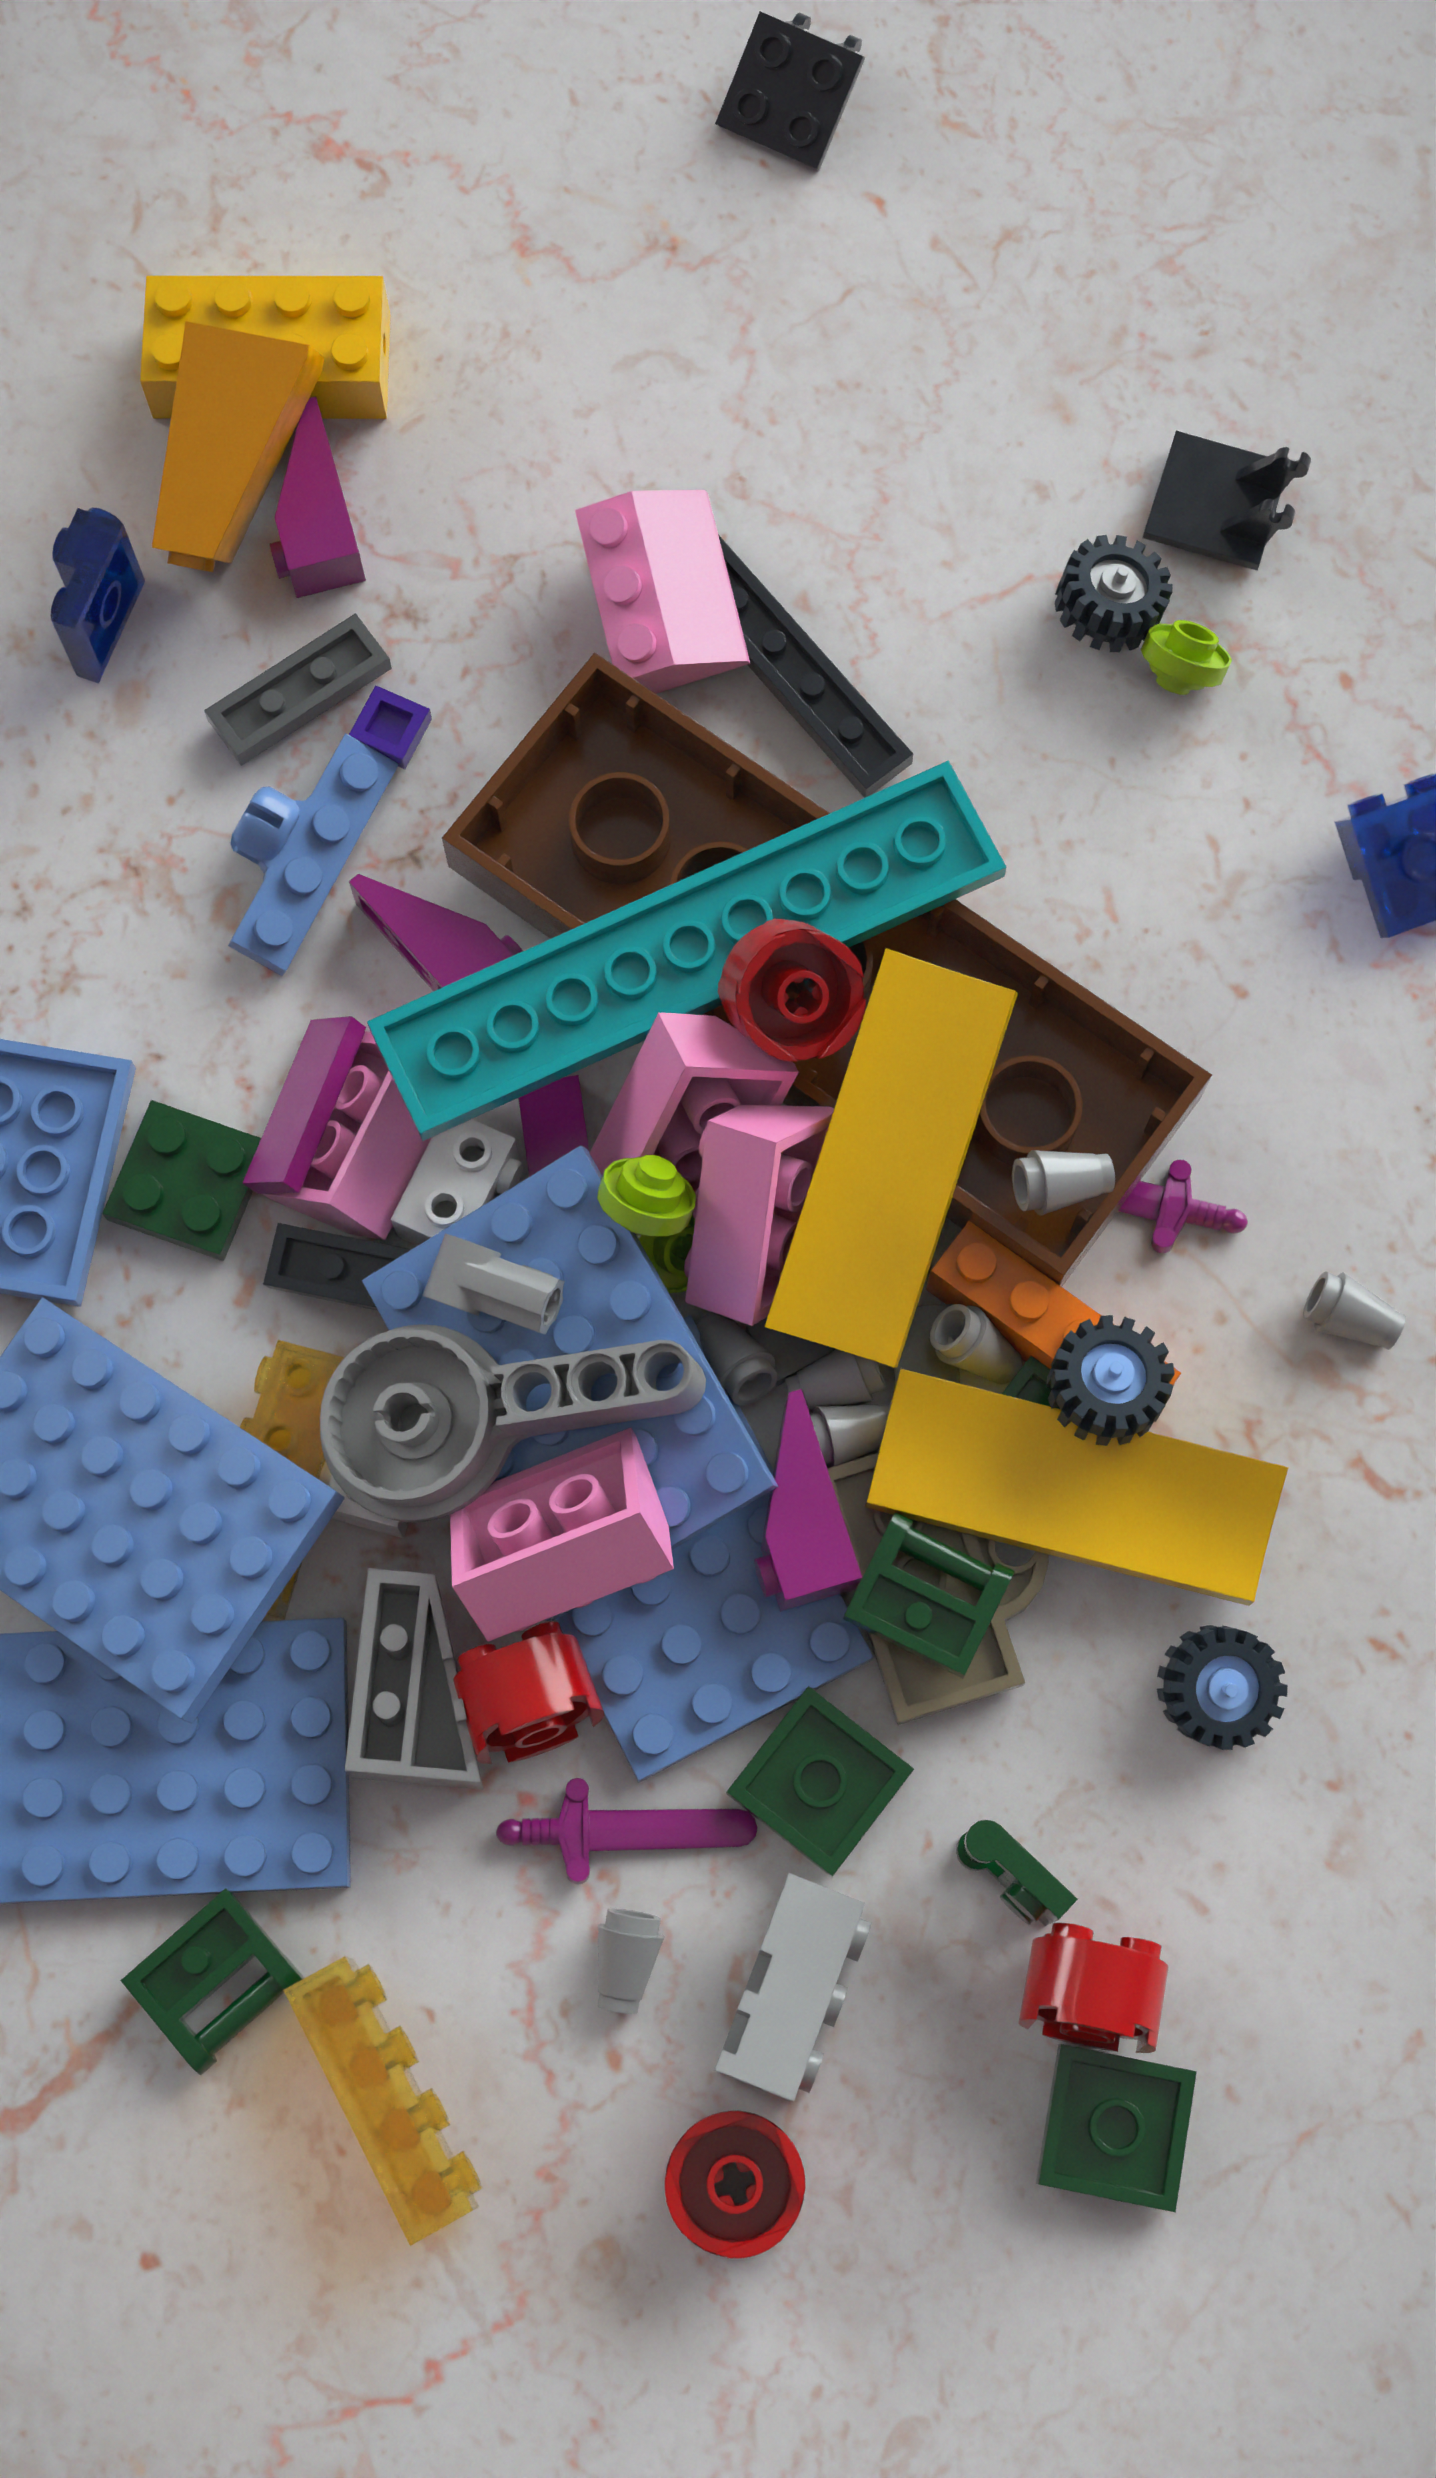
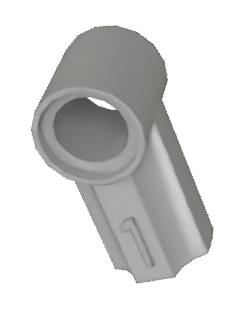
(479, 1280)

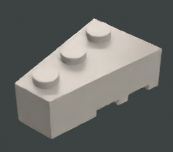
(404, 1695)
(794, 1989)

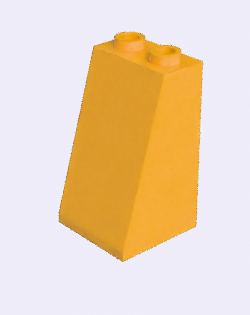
(226, 436)

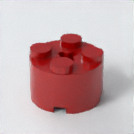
(821, 967)
(526, 1694)
(1094, 1989)
(714, 2219)

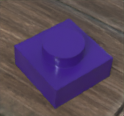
(391, 725)

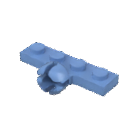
(304, 849)

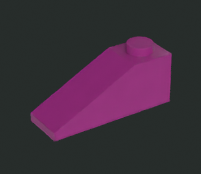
(312, 516)
(429, 937)
(804, 1531)

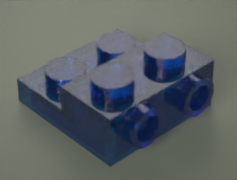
(99, 589)
(1395, 855)

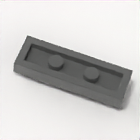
(298, 689)

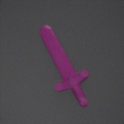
(1175, 1207)
(614, 1830)

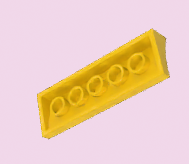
(891, 1158)
(1026, 1481)

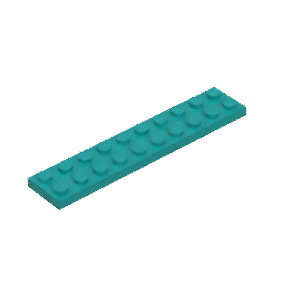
(666, 952)

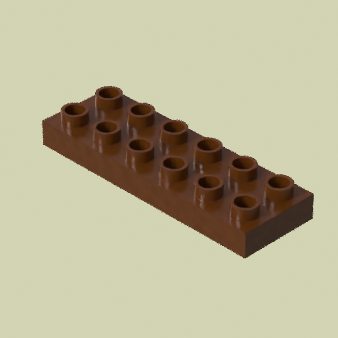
(635, 795)

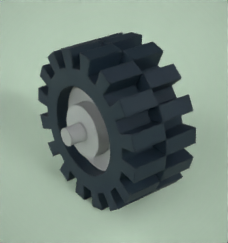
(1112, 593)

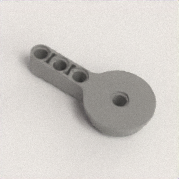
(472, 1412)

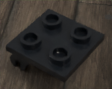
(791, 88)
(1222, 499)

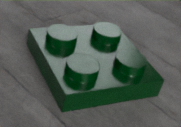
(184, 1181)
(820, 1781)
(1116, 2127)

